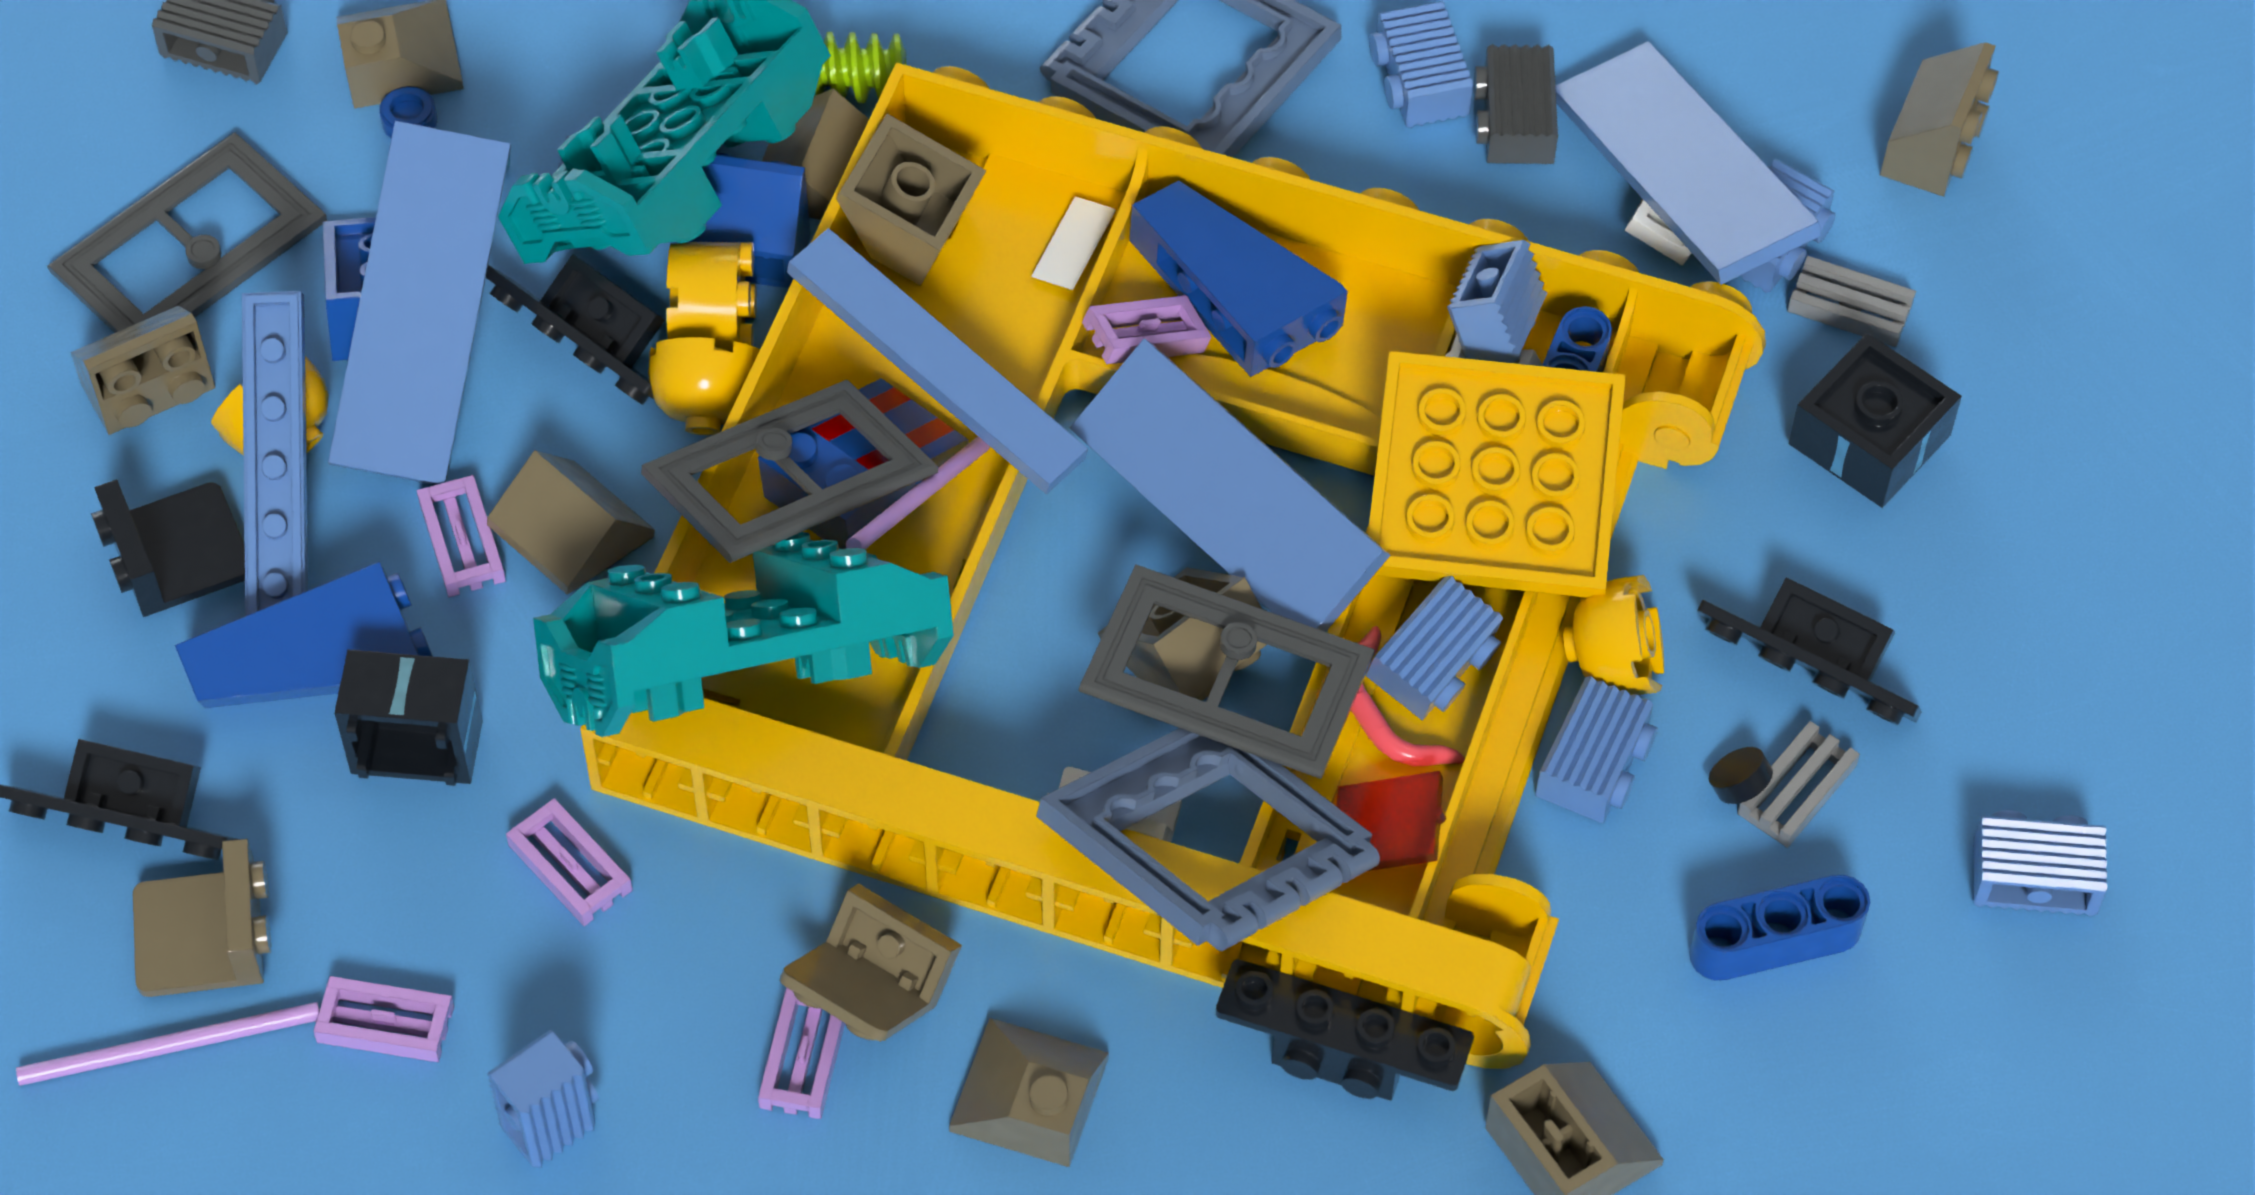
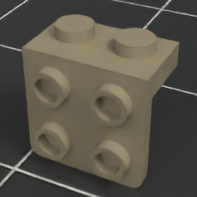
(202, 927)
(874, 968)

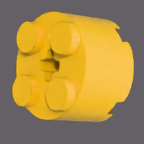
(711, 292)

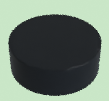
(1740, 775)

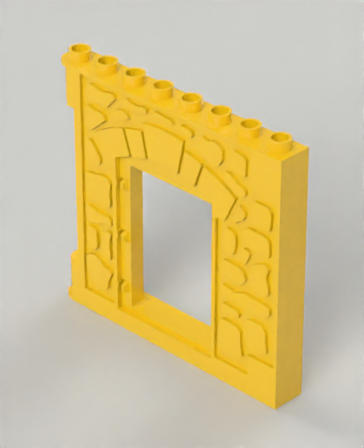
(828, 760)

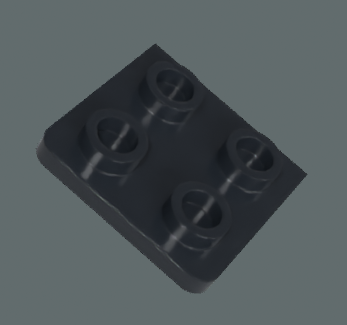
(172, 545)

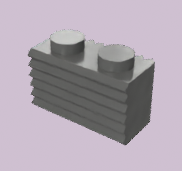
(221, 34)
(1519, 104)

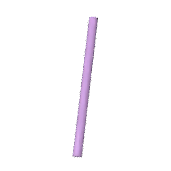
(918, 495)
(167, 1043)

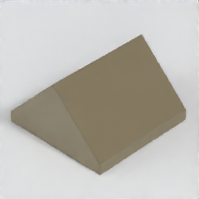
(822, 145)
(566, 521)

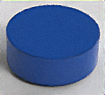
(408, 106)

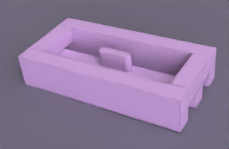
(1170, 338)
(472, 574)
(598, 896)
(399, 998)
(794, 1098)

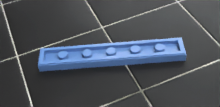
(937, 361)
(274, 448)

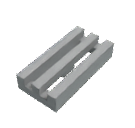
(1854, 293)
(1824, 749)

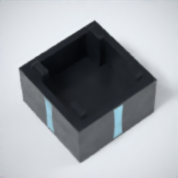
(1874, 420)
(409, 716)

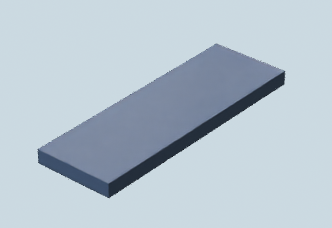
(1686, 163)
(419, 303)
(1228, 490)

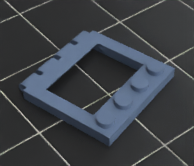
(1238, 108)
(1173, 767)

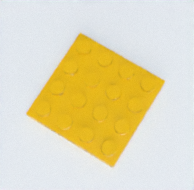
(1497, 473)

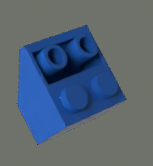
(761, 206)

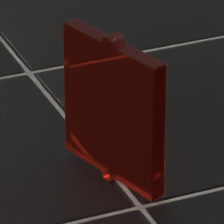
(1400, 815)

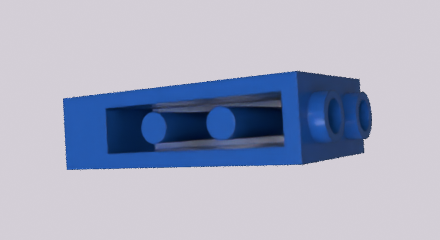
(1240, 282)
(301, 642)

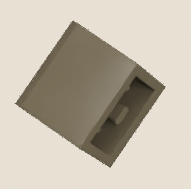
(1940, 118)
(144, 369)
(1569, 1132)

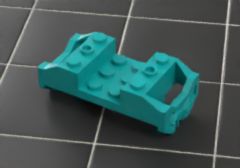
(638, 176)
(650, 640)

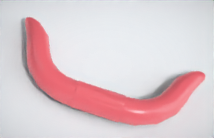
(1383, 736)

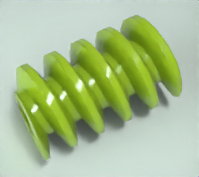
(859, 66)

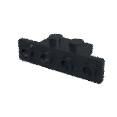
(592, 313)
(1823, 638)
(128, 790)
(1342, 1034)

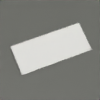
(1073, 243)

